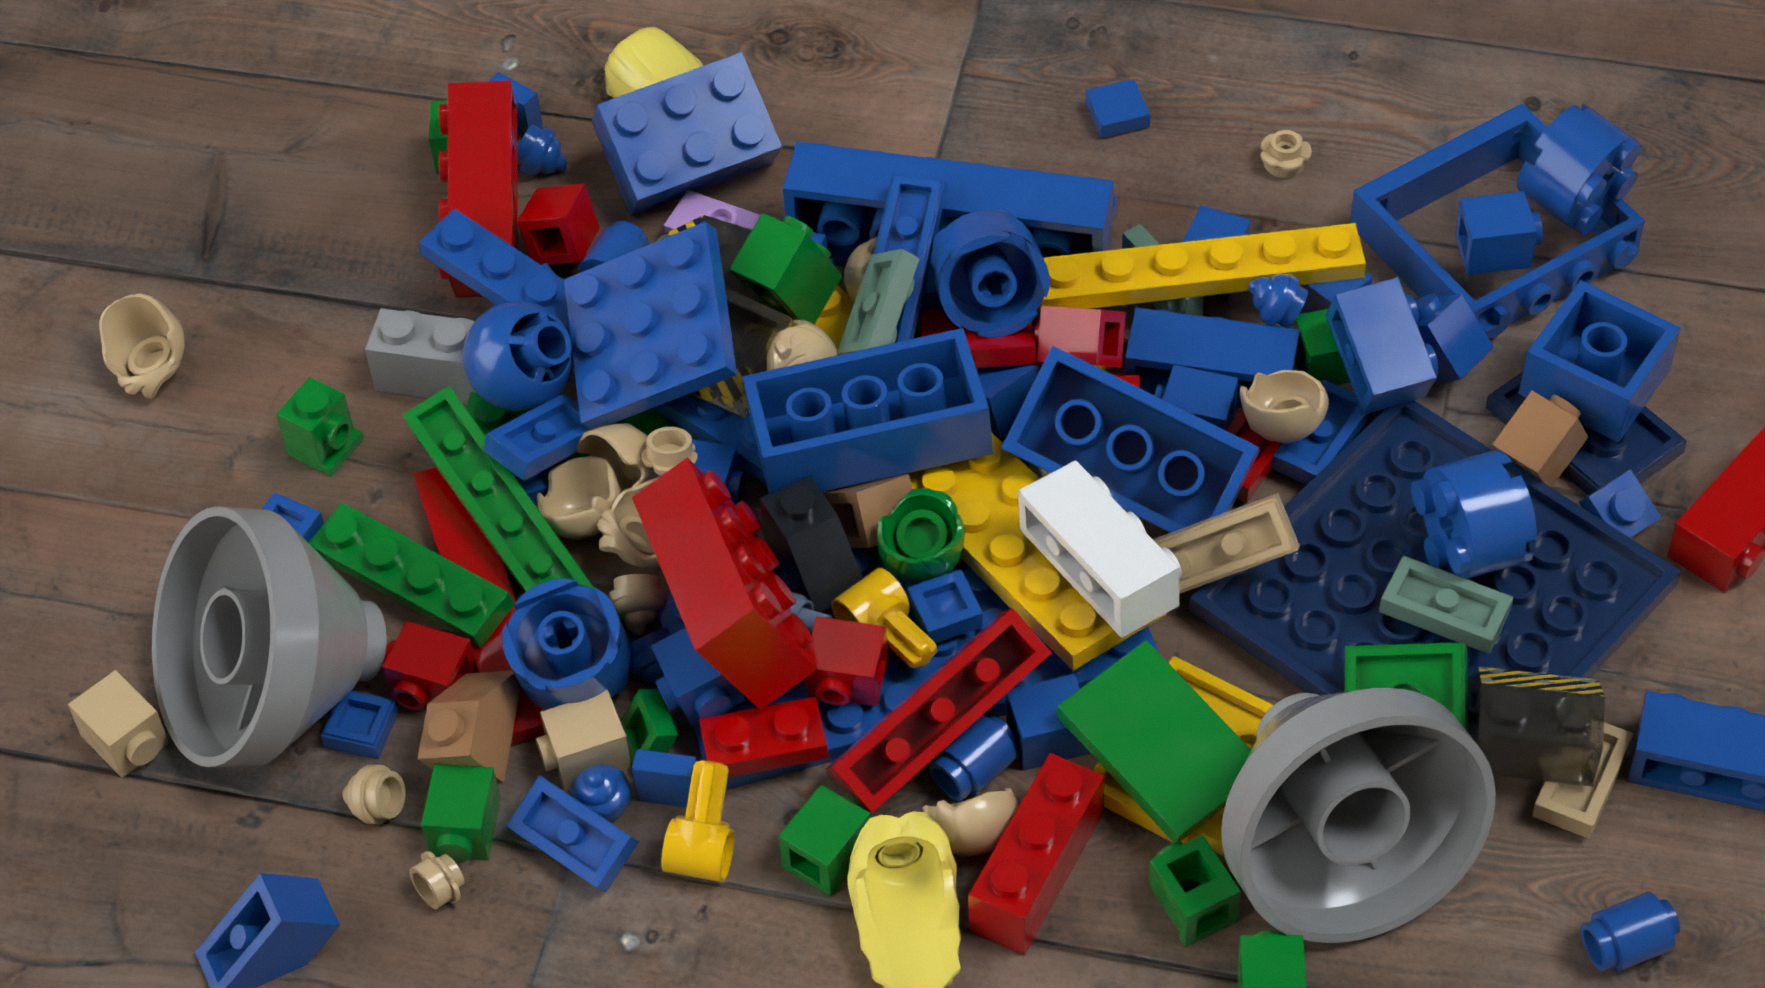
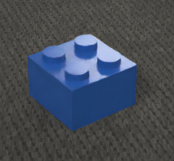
(1601, 358)

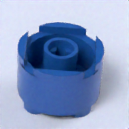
(1580, 167)
(986, 244)
(1475, 515)
(559, 616)

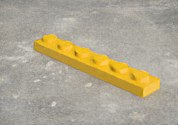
(1203, 267)

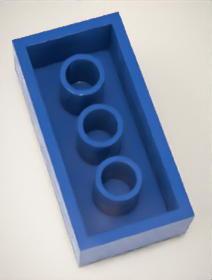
(870, 413)
(1143, 448)

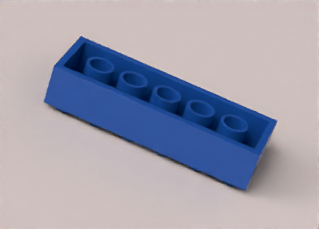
(846, 191)

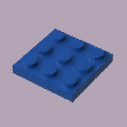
(649, 326)

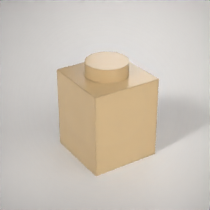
(119, 724)
(582, 737)

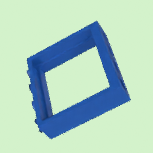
(1454, 166)

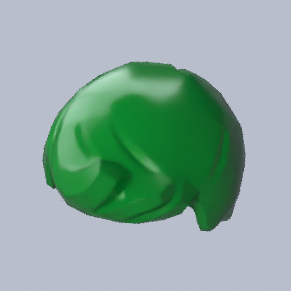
(921, 536)

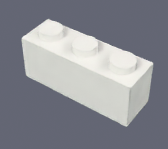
(1099, 548)

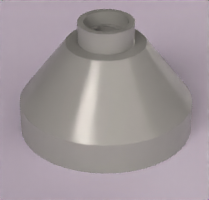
(254, 637)
(1356, 812)

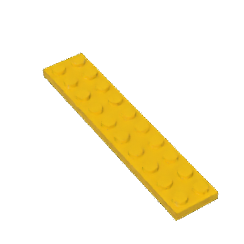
(994, 544)

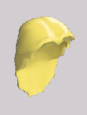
(645, 60)
(906, 901)

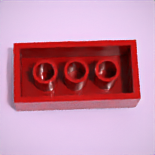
(725, 583)

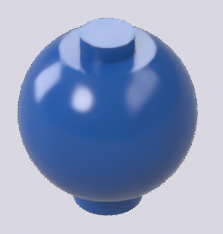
(518, 356)

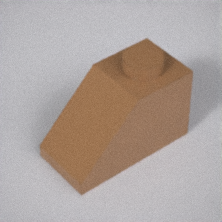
(472, 723)

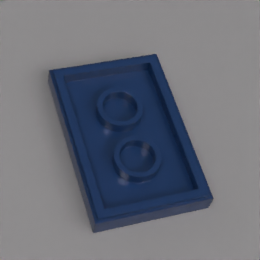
(1643, 448)

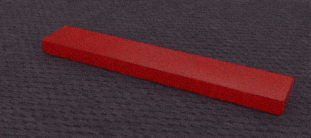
(464, 543)

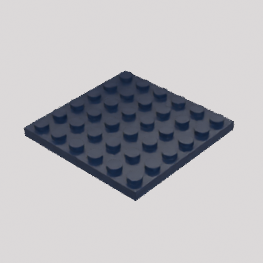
(1358, 521)

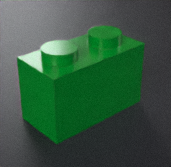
(786, 268)

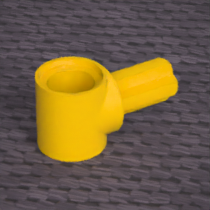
(883, 602)
(699, 841)

